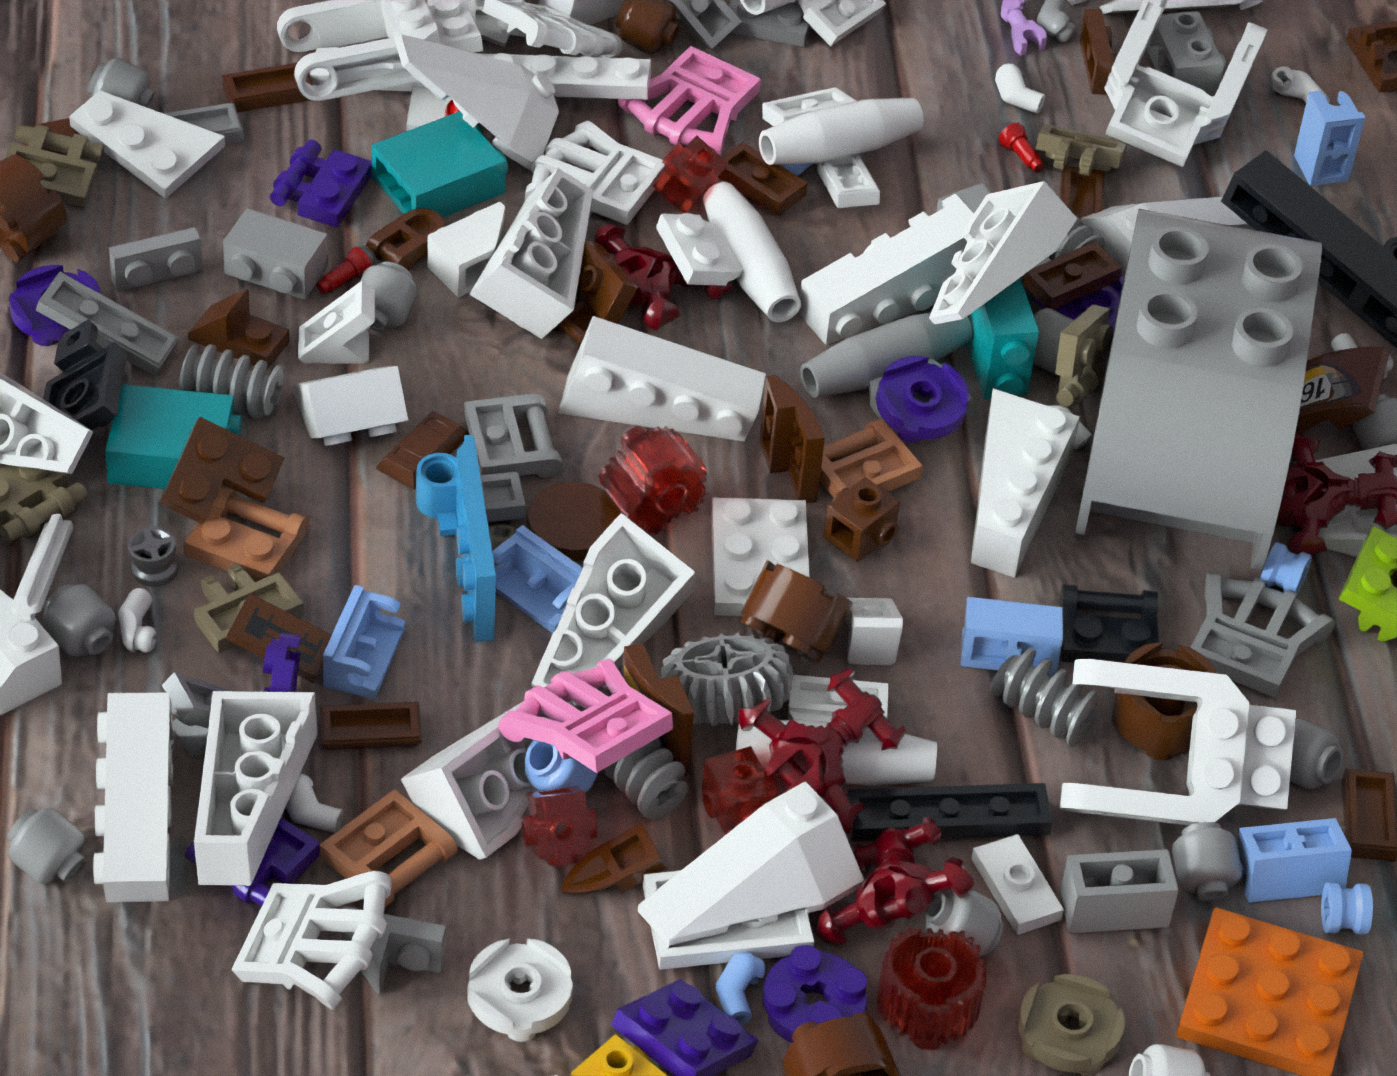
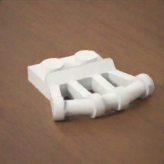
(552, 28)
(621, 174)
(289, 928)

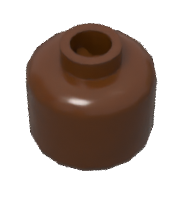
(647, 24)

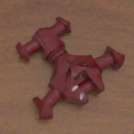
(652, 274)
(1318, 494)
(814, 753)
(897, 884)

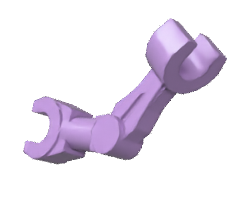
(1021, 28)

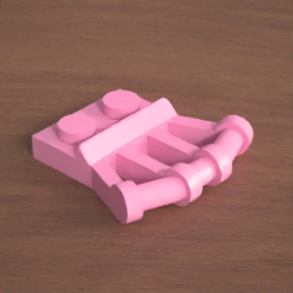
(703, 81)
(602, 732)

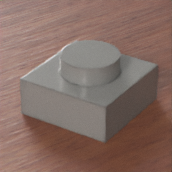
(503, 496)

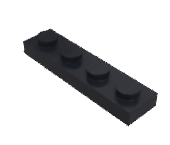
(955, 809)

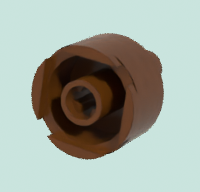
(26, 208)
(795, 608)
(1154, 723)
(840, 1049)

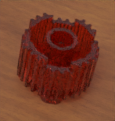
(654, 477)
(931, 986)

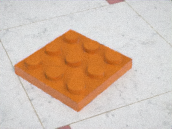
(1270, 994)

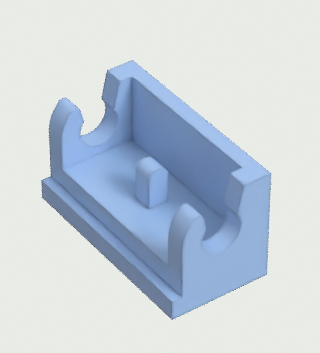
(1328, 139)
(535, 577)
(1007, 628)
(362, 644)
(1293, 859)

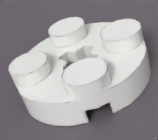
(520, 1013)

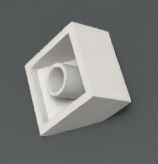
(352, 403)

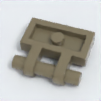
(67, 174)
(1078, 354)
(27, 487)

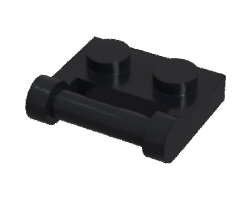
(1106, 636)

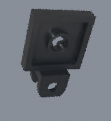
(90, 377)

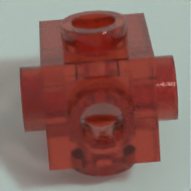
(696, 167)
(735, 787)
(546, 811)

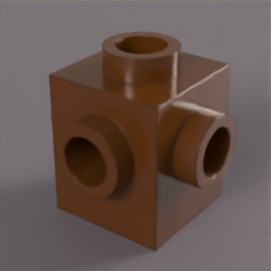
(861, 519)

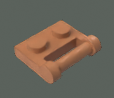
(885, 463)
(228, 543)
(381, 835)

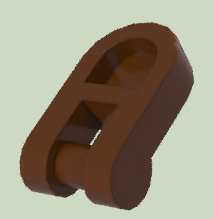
(412, 231)

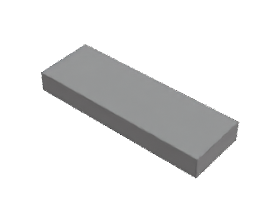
(73, 303)

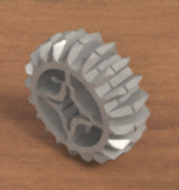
(730, 675)

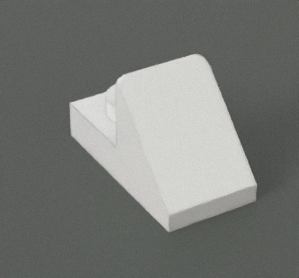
(340, 330)
(873, 631)

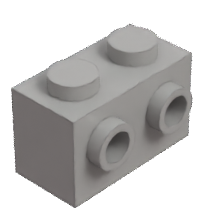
(1187, 51)
(275, 253)
(1118, 891)

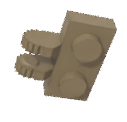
(1092, 150)
(221, 611)

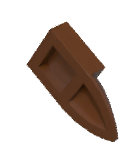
(615, 862)

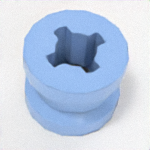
(1286, 568)
(1346, 908)

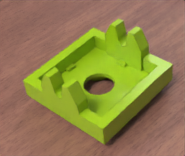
(1370, 584)

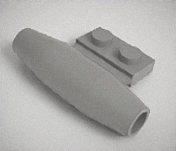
(863, 358)

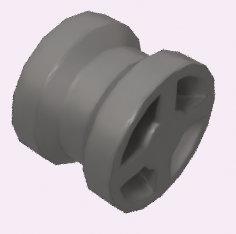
(153, 556)

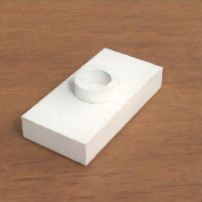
(849, 182)
(1017, 884)

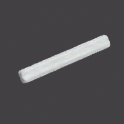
(42, 568)

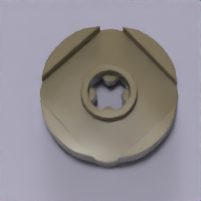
(1067, 1049)

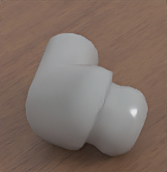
(1055, 21)

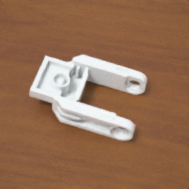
(377, 62)
(1164, 112)
(1235, 751)

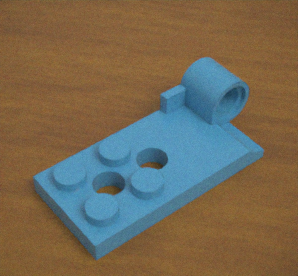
(453, 494)

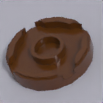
(571, 516)

